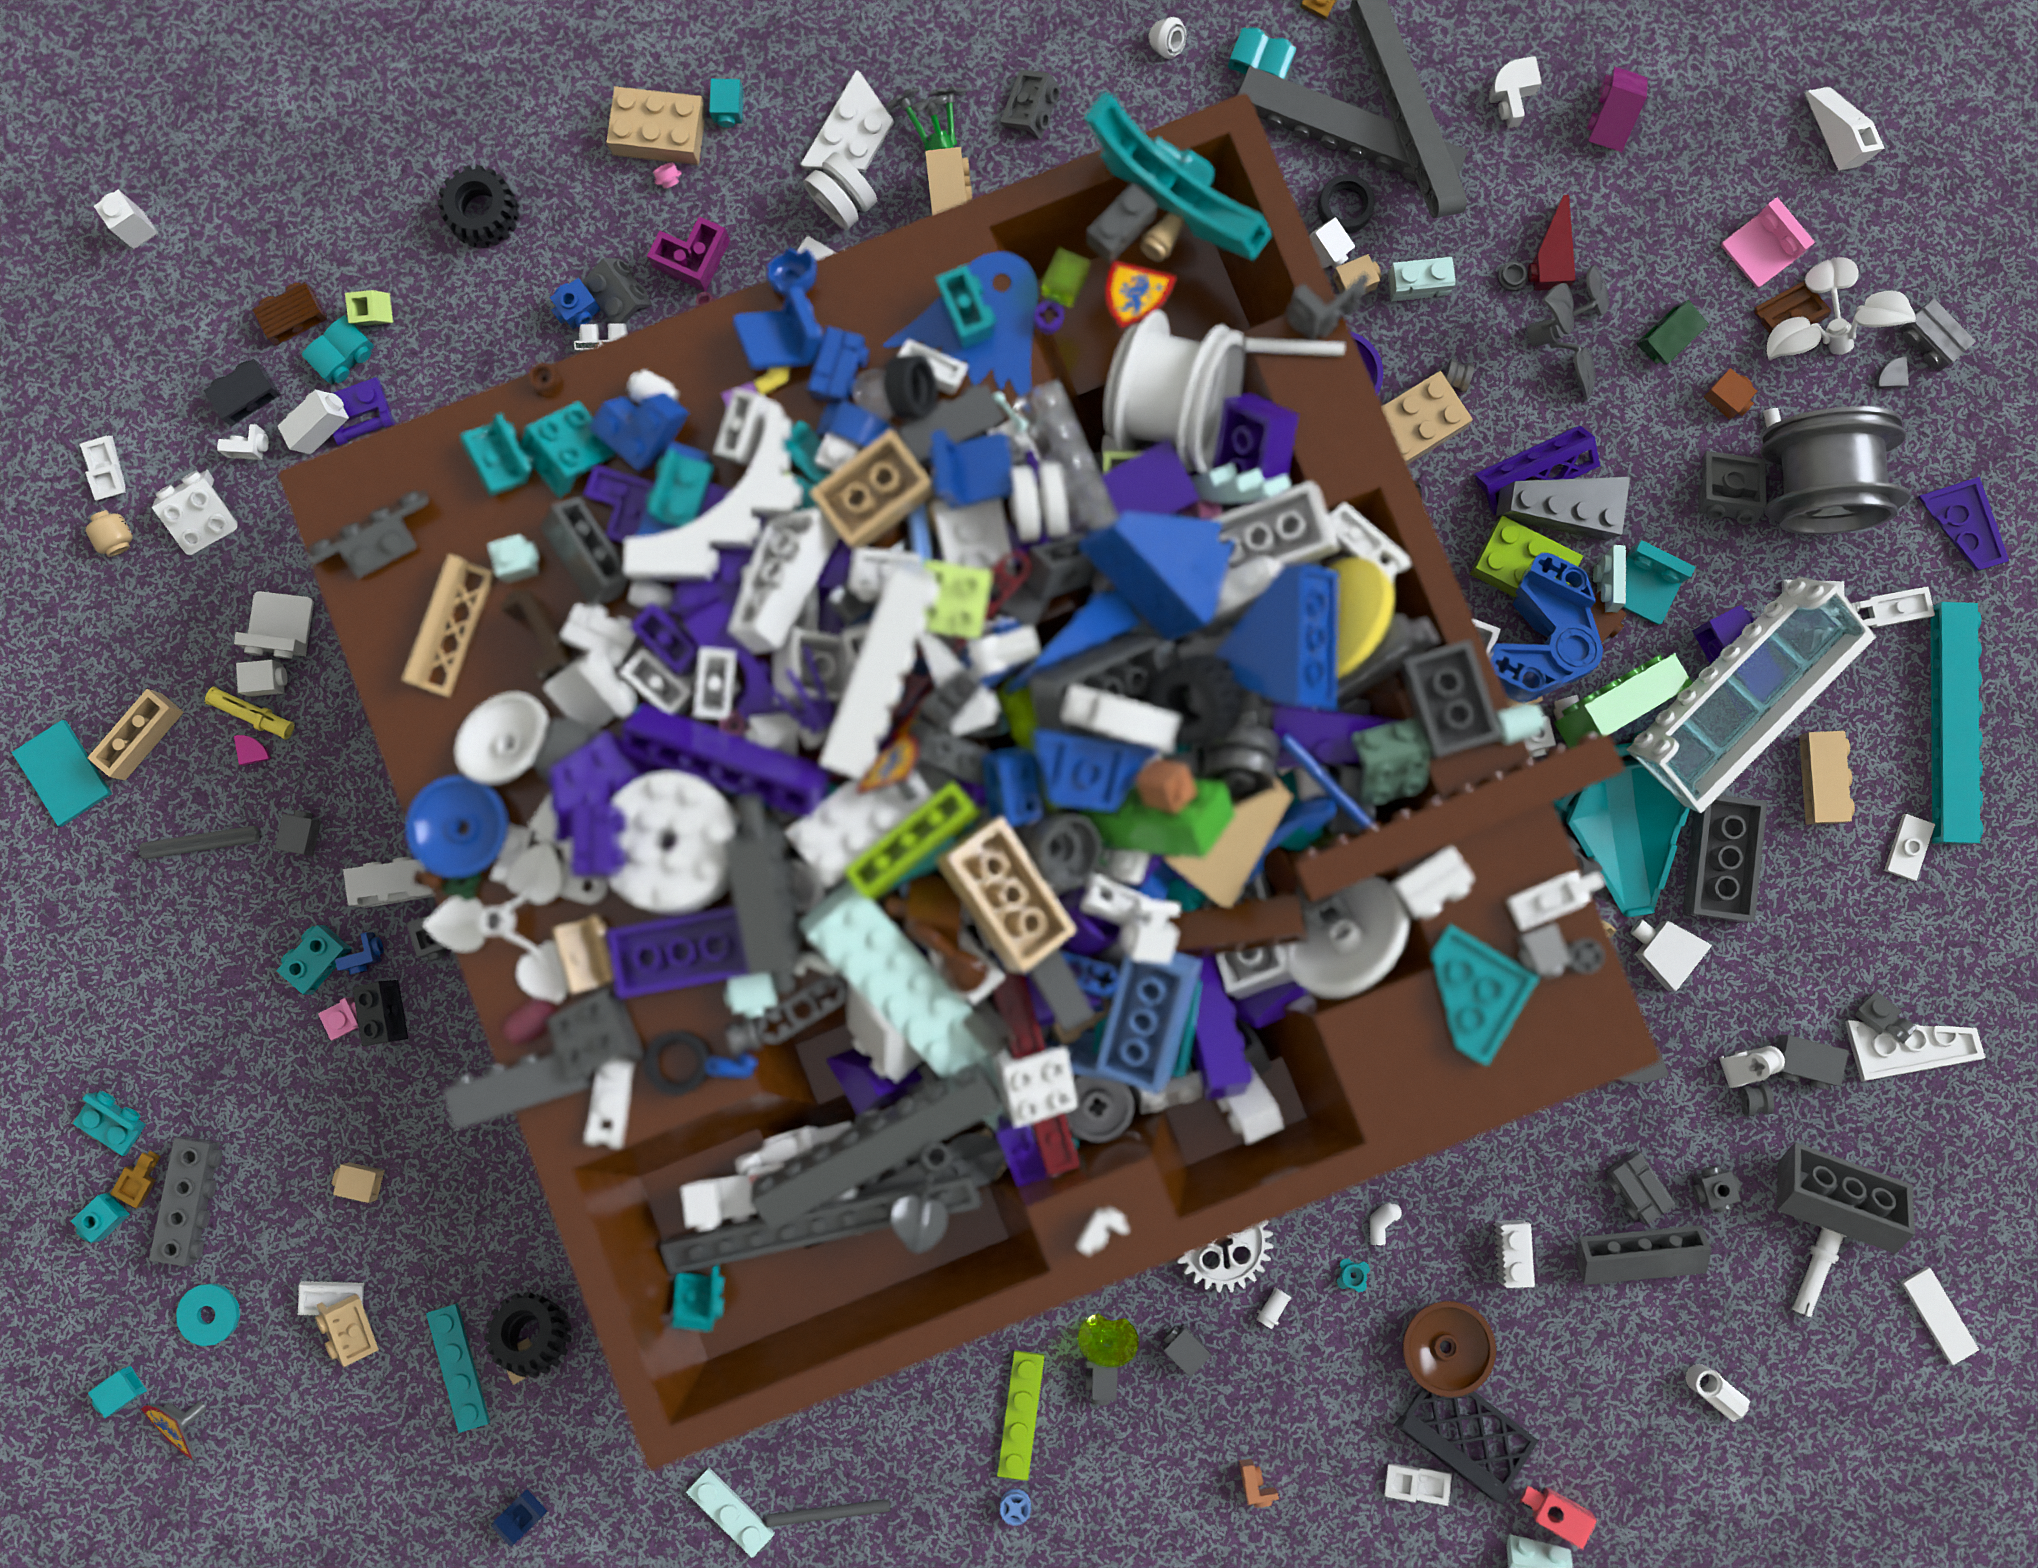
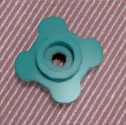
(1357, 1283)

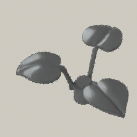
(1561, 305)
(923, 1222)

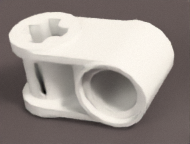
(1752, 1065)

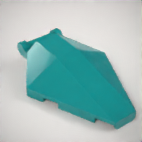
(1631, 831)

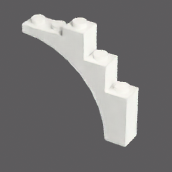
(732, 524)

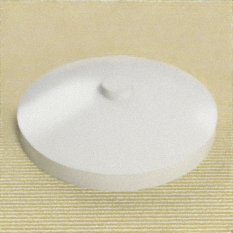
(1356, 948)

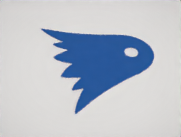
(1014, 311)

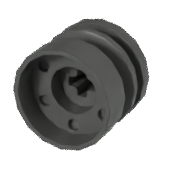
(1060, 847)

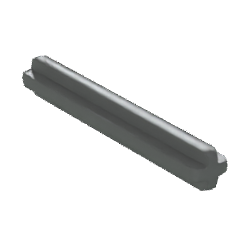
(199, 842)

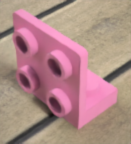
(1767, 243)

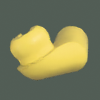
(772, 380)

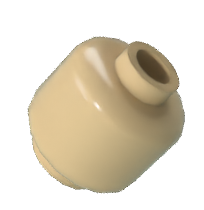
(109, 533)

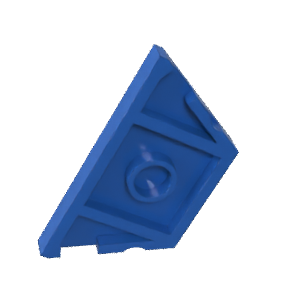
(1088, 769)

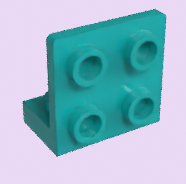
(564, 447)
(1653, 581)

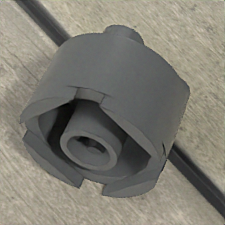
(562, 739)

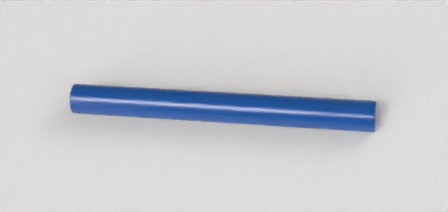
(1325, 781)

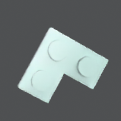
(1611, 578)

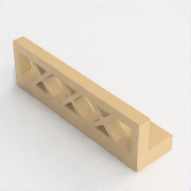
(438, 620)

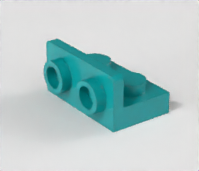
(678, 490)
(109, 1123)

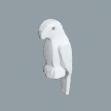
(788, 1146)

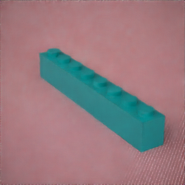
(1956, 723)

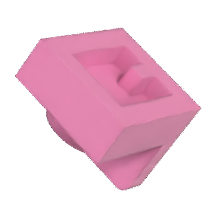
(340, 1018)

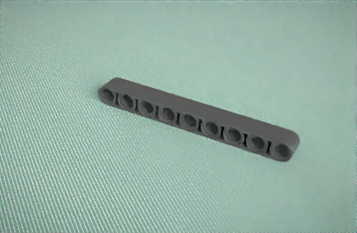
(1408, 108)

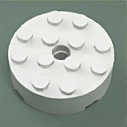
(697, 868)

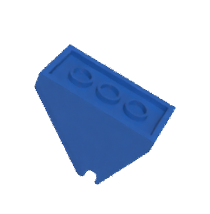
(1163, 567)
(1289, 639)

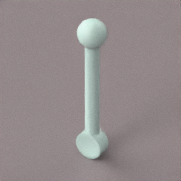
(1020, 424)

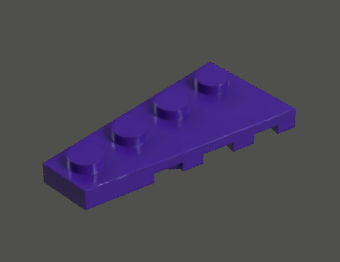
(1320, 733)

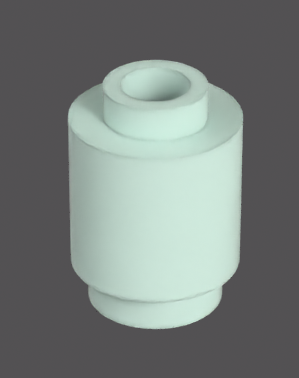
(1519, 722)

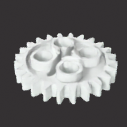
(1252, 1239)

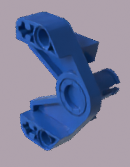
(1561, 615)

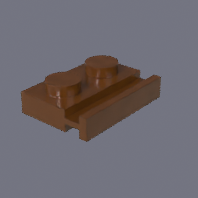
(1792, 303)

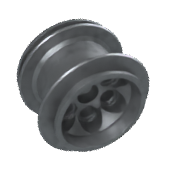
(1835, 469)

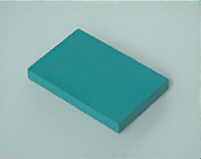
(61, 773)

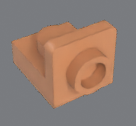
(1251, 1480)

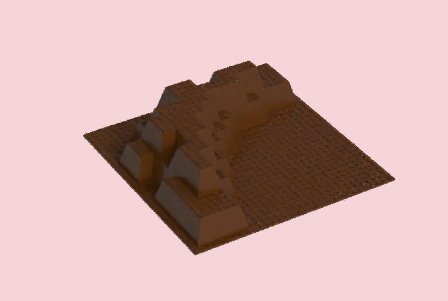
(1353, 1076)

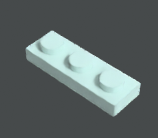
(730, 1513)

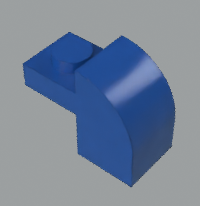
(852, 424)

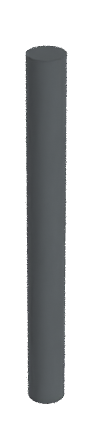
(827, 1513)

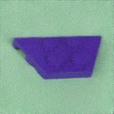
(591, 776)

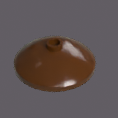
(1470, 1351)

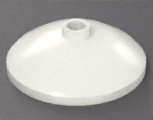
(501, 737)

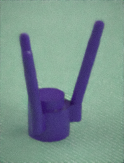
(815, 714)

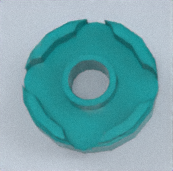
(190, 1320)

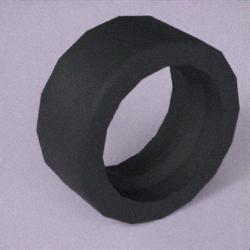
(1353, 183)
(910, 386)
(651, 1062)

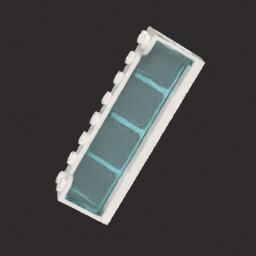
(1752, 692)

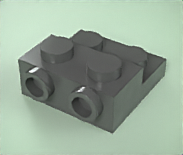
(1732, 487)

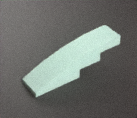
(1225, 486)

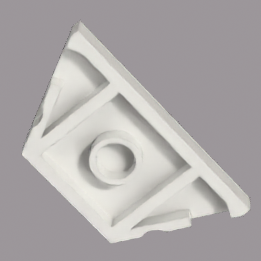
(852, 129)

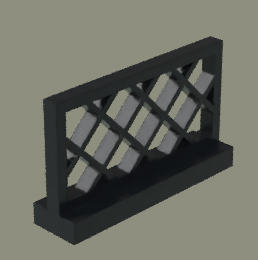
(1458, 1460)

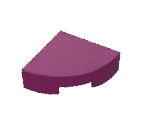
(250, 750)

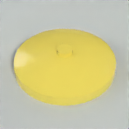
(1363, 610)

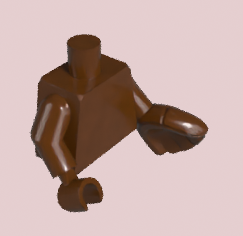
(935, 921)

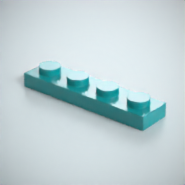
(458, 1367)

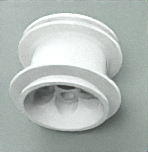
(1173, 389)

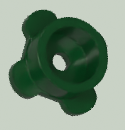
(467, 890)

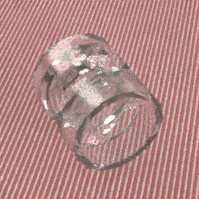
(869, 394)

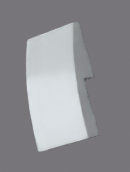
(104, 468)
(1418, 1483)

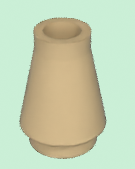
(1160, 239)

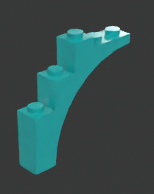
(1138, 160)

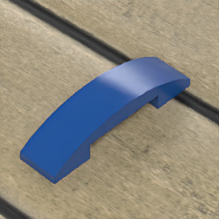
(1307, 814)

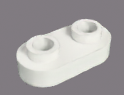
(574, 887)

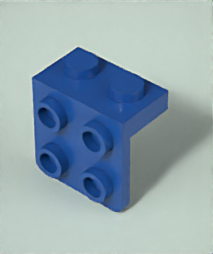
(780, 336)
(971, 469)

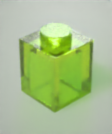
(1065, 278)

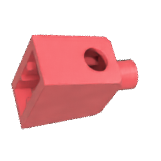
(1577, 1520)

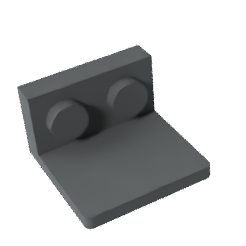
(594, 1034)

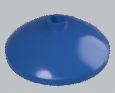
(436, 823)

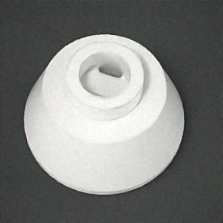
(1168, 37)

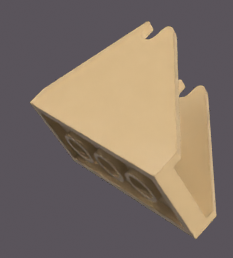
(1238, 847)

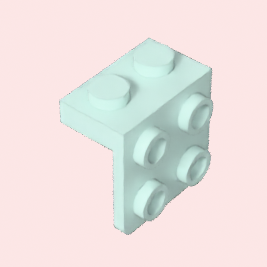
(1534, 1554)

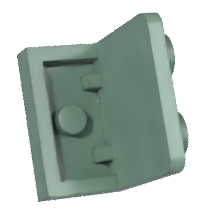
(1393, 761)

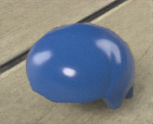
(792, 270)

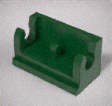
(1672, 333)

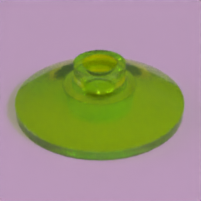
(1118, 1334)

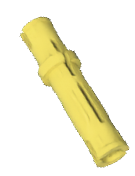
(260, 718)

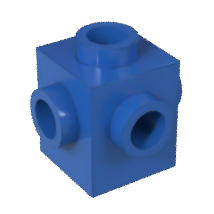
(574, 304)

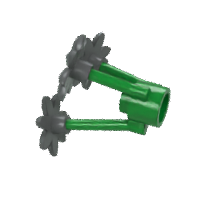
(939, 139)

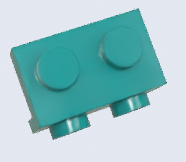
(497, 456)
(697, 1300)

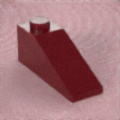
(1555, 254)

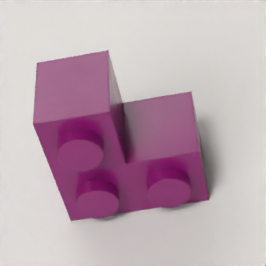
(1621, 102)
(692, 260)

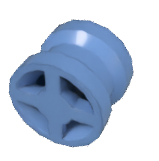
(1012, 1510)

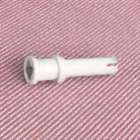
(1824, 1254)

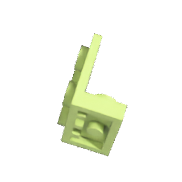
(960, 600)

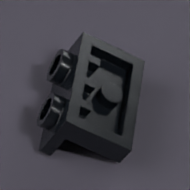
(380, 1012)

